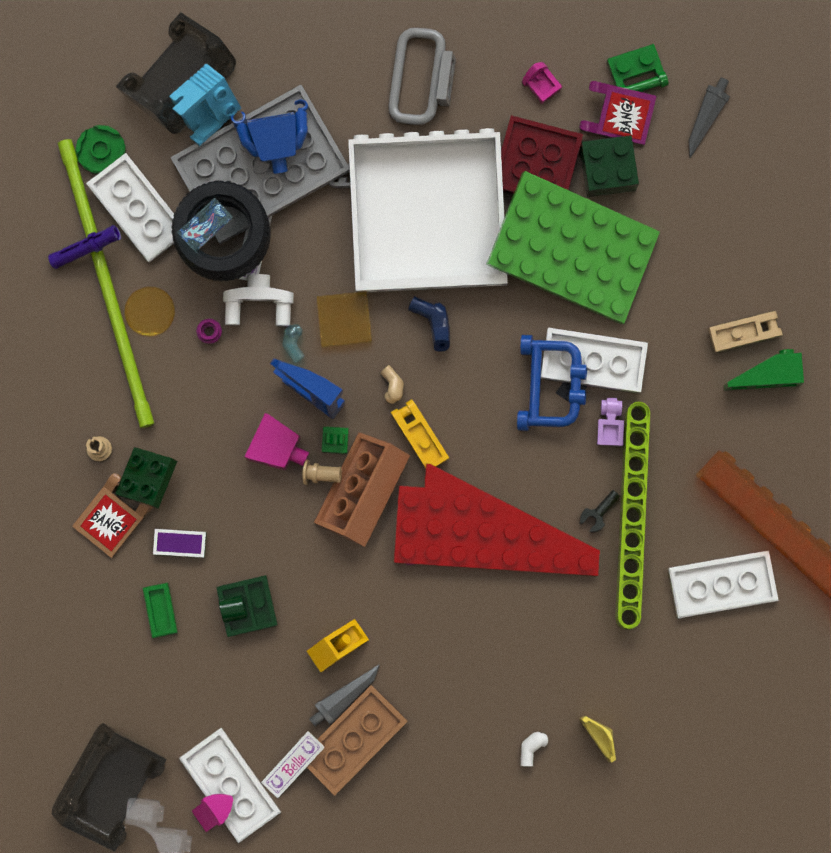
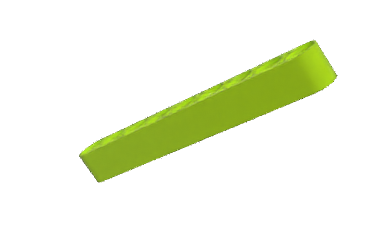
(638, 503)

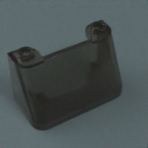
(189, 51)
(100, 785)

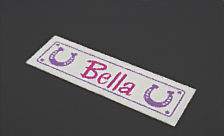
(293, 764)

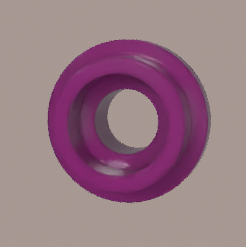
(203, 325)

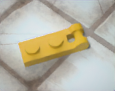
(420, 435)

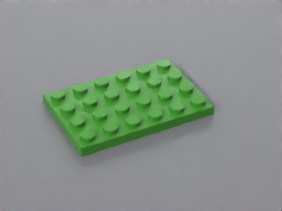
(573, 247)

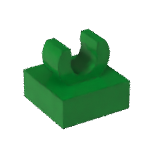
(335, 440)

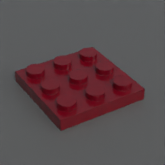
(538, 150)

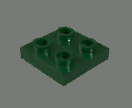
(146, 477)
(246, 606)

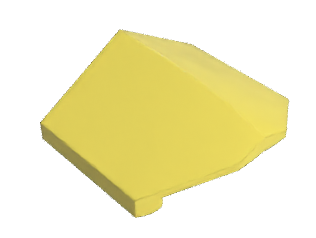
(602, 737)

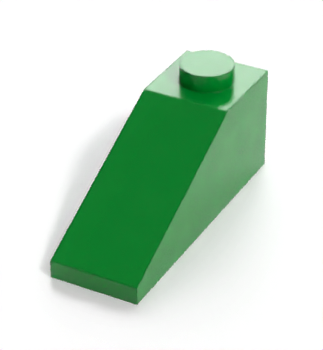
(776, 372)

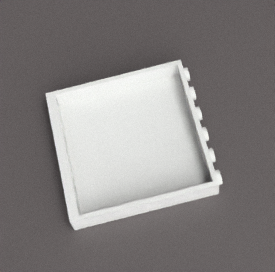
(426, 210)

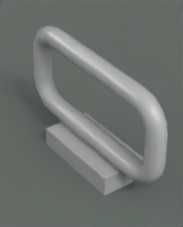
(440, 82)

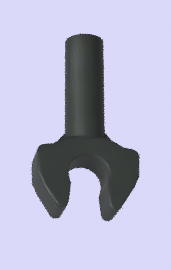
(598, 513)

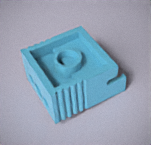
(205, 103)

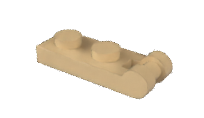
(744, 332)

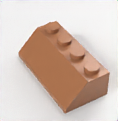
(364, 489)

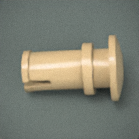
(99, 448)
(320, 473)

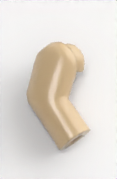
(395, 386)

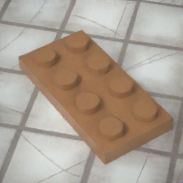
(355, 739)

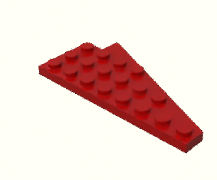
(466, 527)

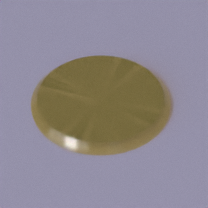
(149, 311)

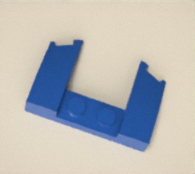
(311, 386)

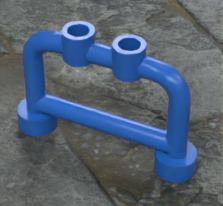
(577, 373)

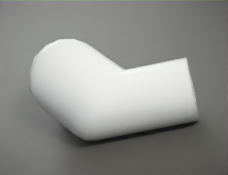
(530, 745)

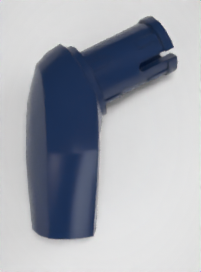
(438, 321)

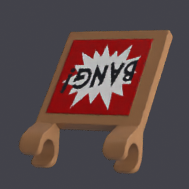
(109, 519)

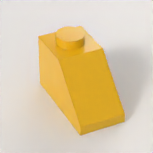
(337, 645)

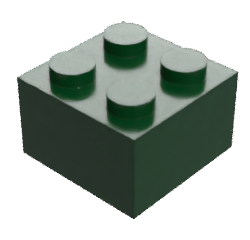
(609, 166)

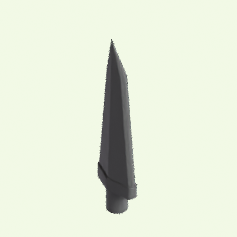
(711, 106)
(336, 703)

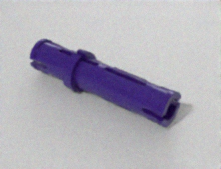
(93, 243)

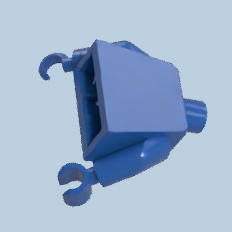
(274, 136)

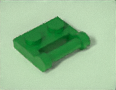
(637, 64)

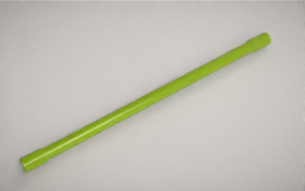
(141, 405)

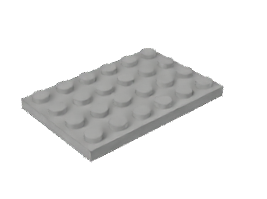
(227, 160)

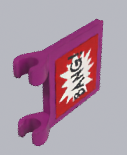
(623, 113)

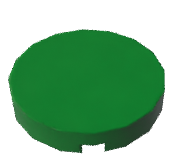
(99, 148)

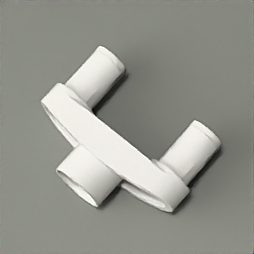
(258, 290)

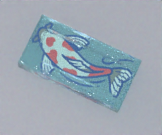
(205, 225)

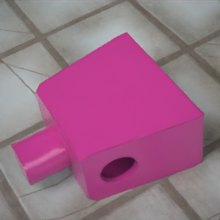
(275, 445)

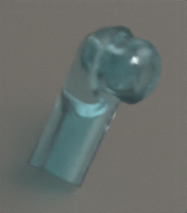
(290, 342)

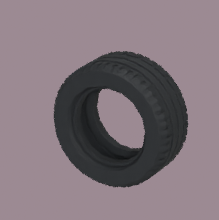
(248, 255)

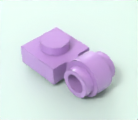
(610, 430)

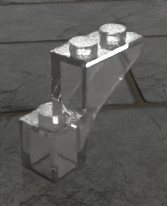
(146, 814)

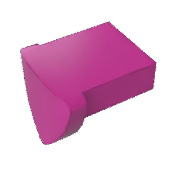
(541, 82)
(213, 810)

